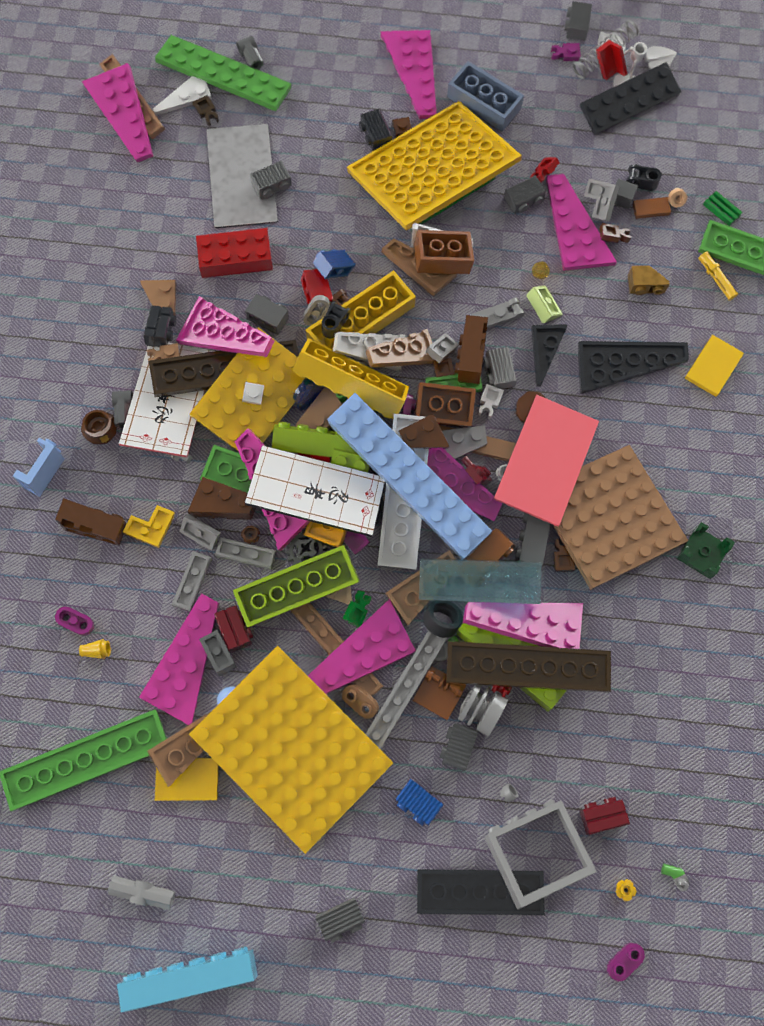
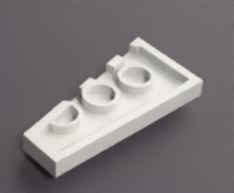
(356, 344)

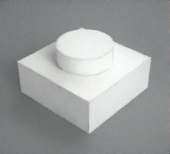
(253, 393)

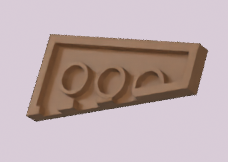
(404, 258)
(401, 351)
(406, 595)
(176, 753)

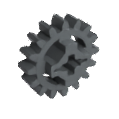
(299, 545)

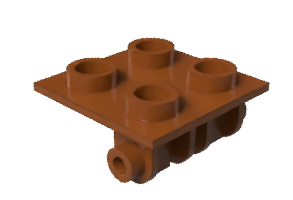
(437, 694)

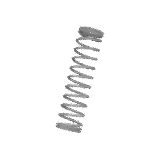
(630, 32)

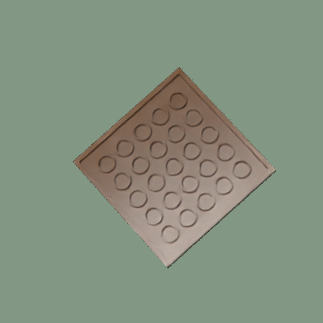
(616, 519)

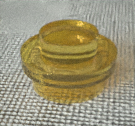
(540, 270)

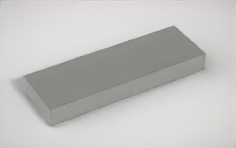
(245, 553)
(191, 581)

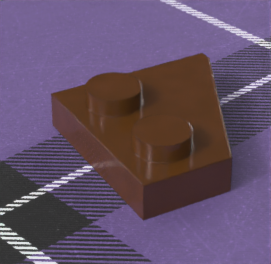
(424, 434)

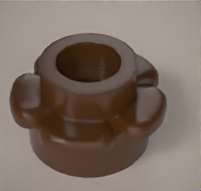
(250, 539)

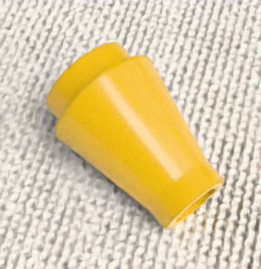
(97, 649)

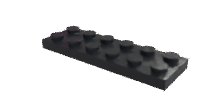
(630, 98)
(475, 892)

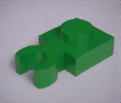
(356, 610)

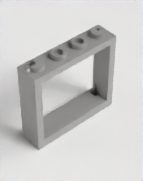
(514, 823)

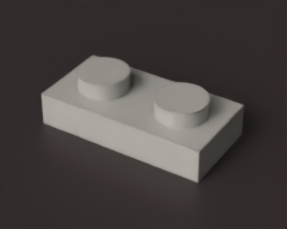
(442, 348)
(199, 532)

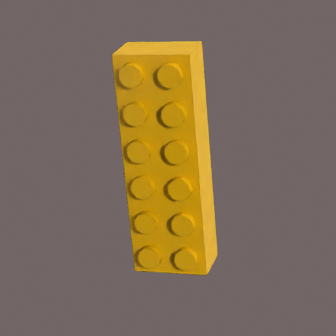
(371, 309)
(348, 377)

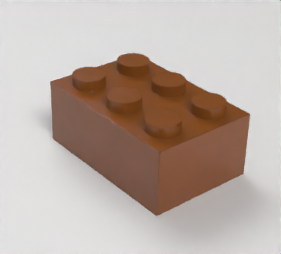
(443, 252)
(447, 403)

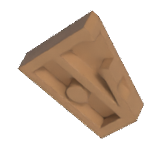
(161, 292)

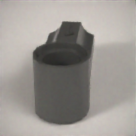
(248, 48)
(121, 403)

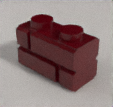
(233, 629)
(604, 816)

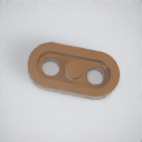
(361, 699)

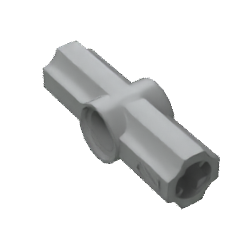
(141, 892)

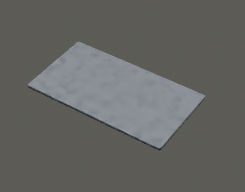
(232, 158)

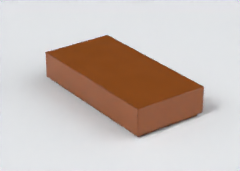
(651, 207)

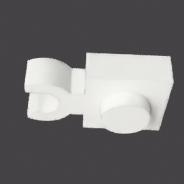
(490, 398)

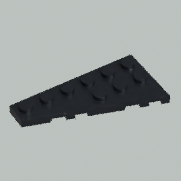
(617, 361)

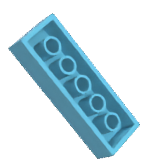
(187, 980)

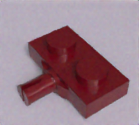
(479, 474)

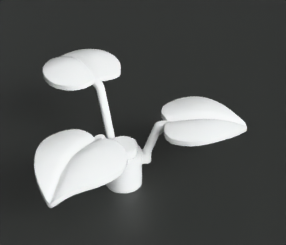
(653, 55)

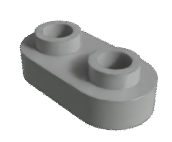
(318, 307)

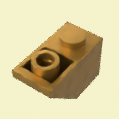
(646, 280)

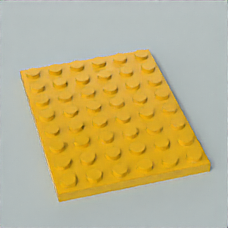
(433, 164)
(291, 749)

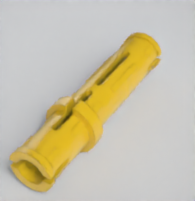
(714, 270)

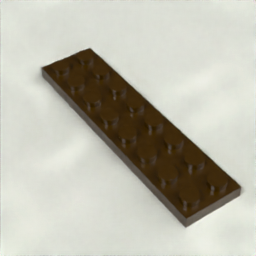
(194, 371)
(528, 666)

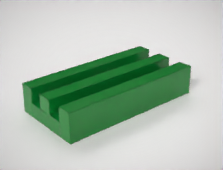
(724, 206)

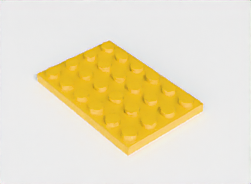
(222, 405)

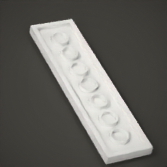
(400, 522)

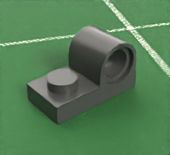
(217, 653)

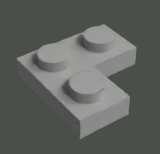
(605, 195)

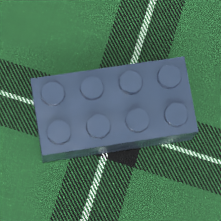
(485, 96)

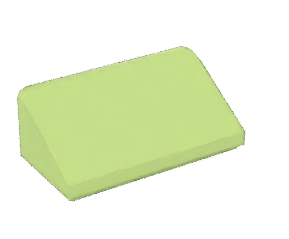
(543, 304)

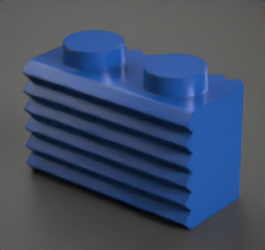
(333, 263)
(419, 803)

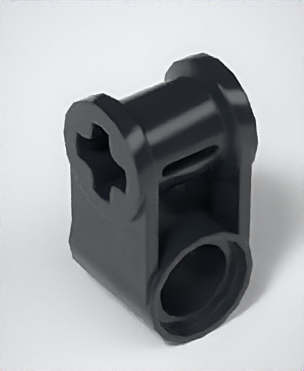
(644, 177)
(336, 317)

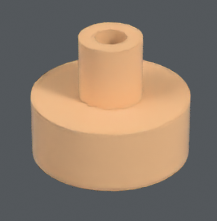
(677, 197)

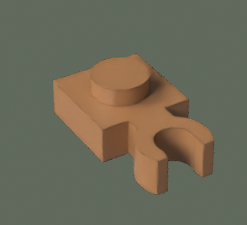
(165, 351)

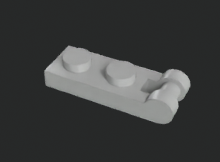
(499, 314)

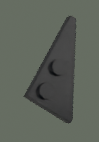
(545, 344)

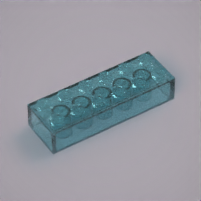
(480, 581)

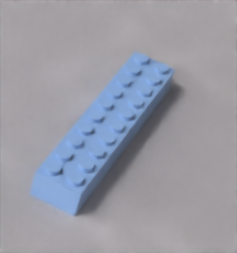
(409, 476)

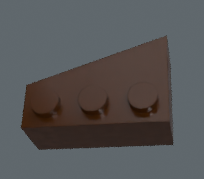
(220, 501)
(90, 522)

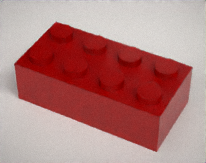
(234, 252)

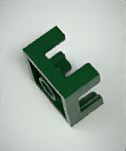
(704, 551)

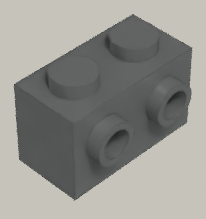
(267, 314)

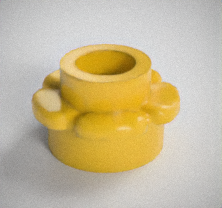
(621, 885)

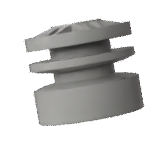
(483, 709)

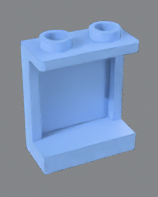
(42, 470)

